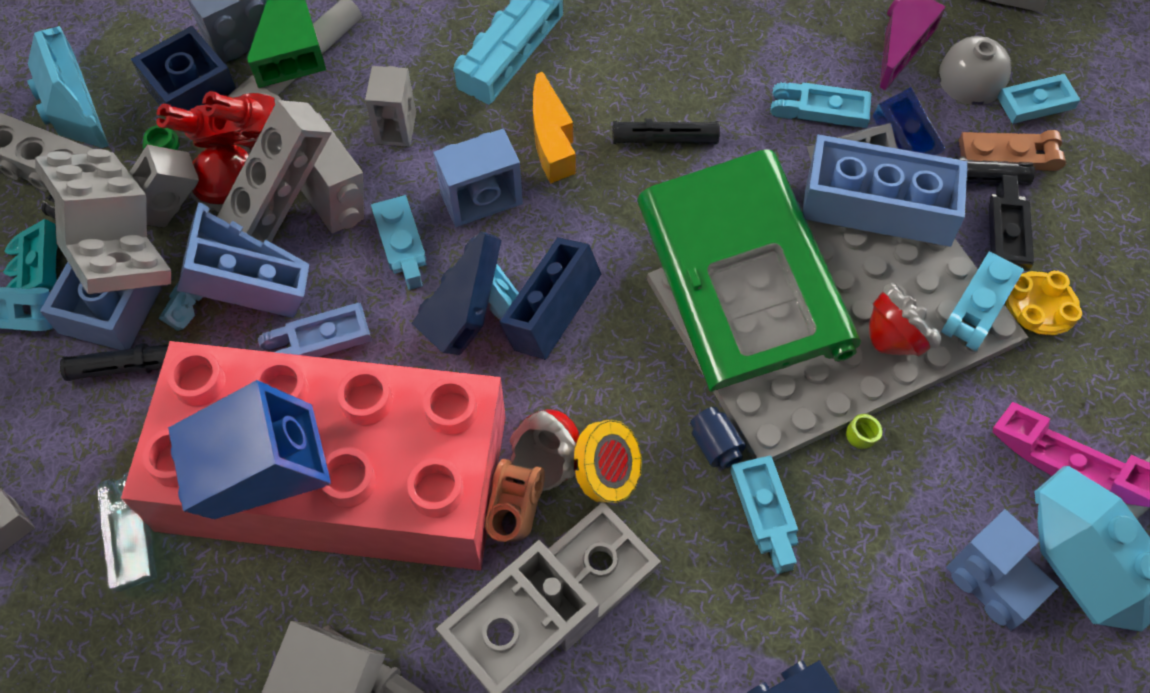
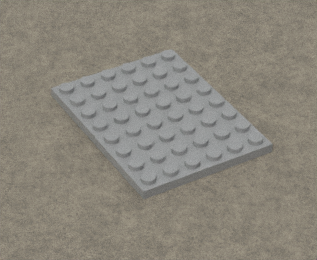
(822, 395)

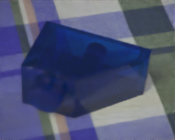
(909, 123)

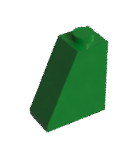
(285, 44)

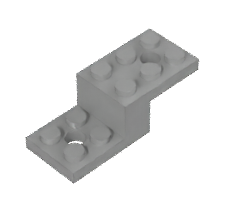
(101, 221)
(547, 599)

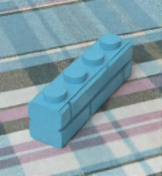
(505, 47)

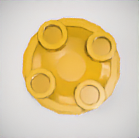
(1044, 303)

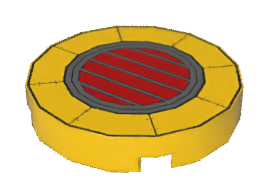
(608, 461)

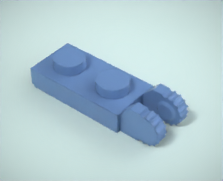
(320, 333)

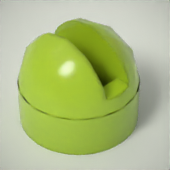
(864, 431)

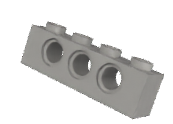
(24, 142)
(276, 169)

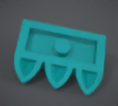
(35, 257)

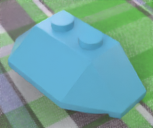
(62, 89)
(1095, 549)

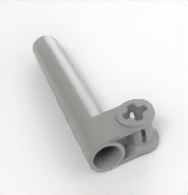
(328, 29)

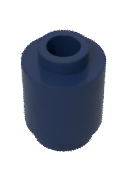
(717, 438)

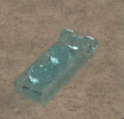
(125, 539)

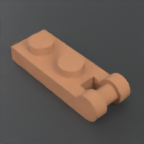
(1015, 148)

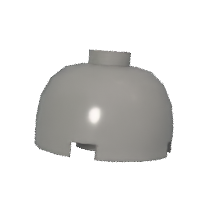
(975, 70)

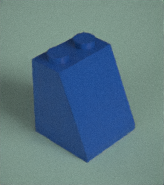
(247, 452)

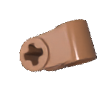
(513, 497)

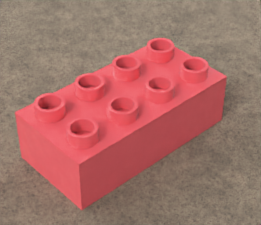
(401, 447)

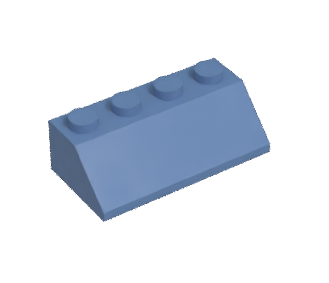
(886, 190)

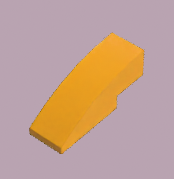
(552, 132)

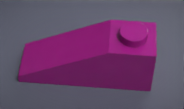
(906, 33)

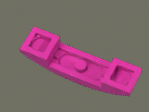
(1029, 437)

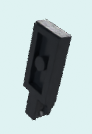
(1011, 224)

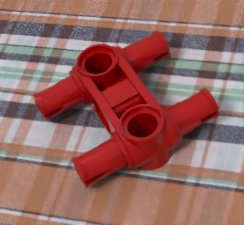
(221, 120)

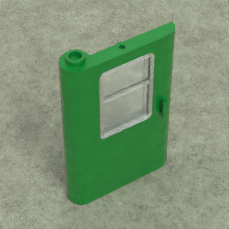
(758, 270)

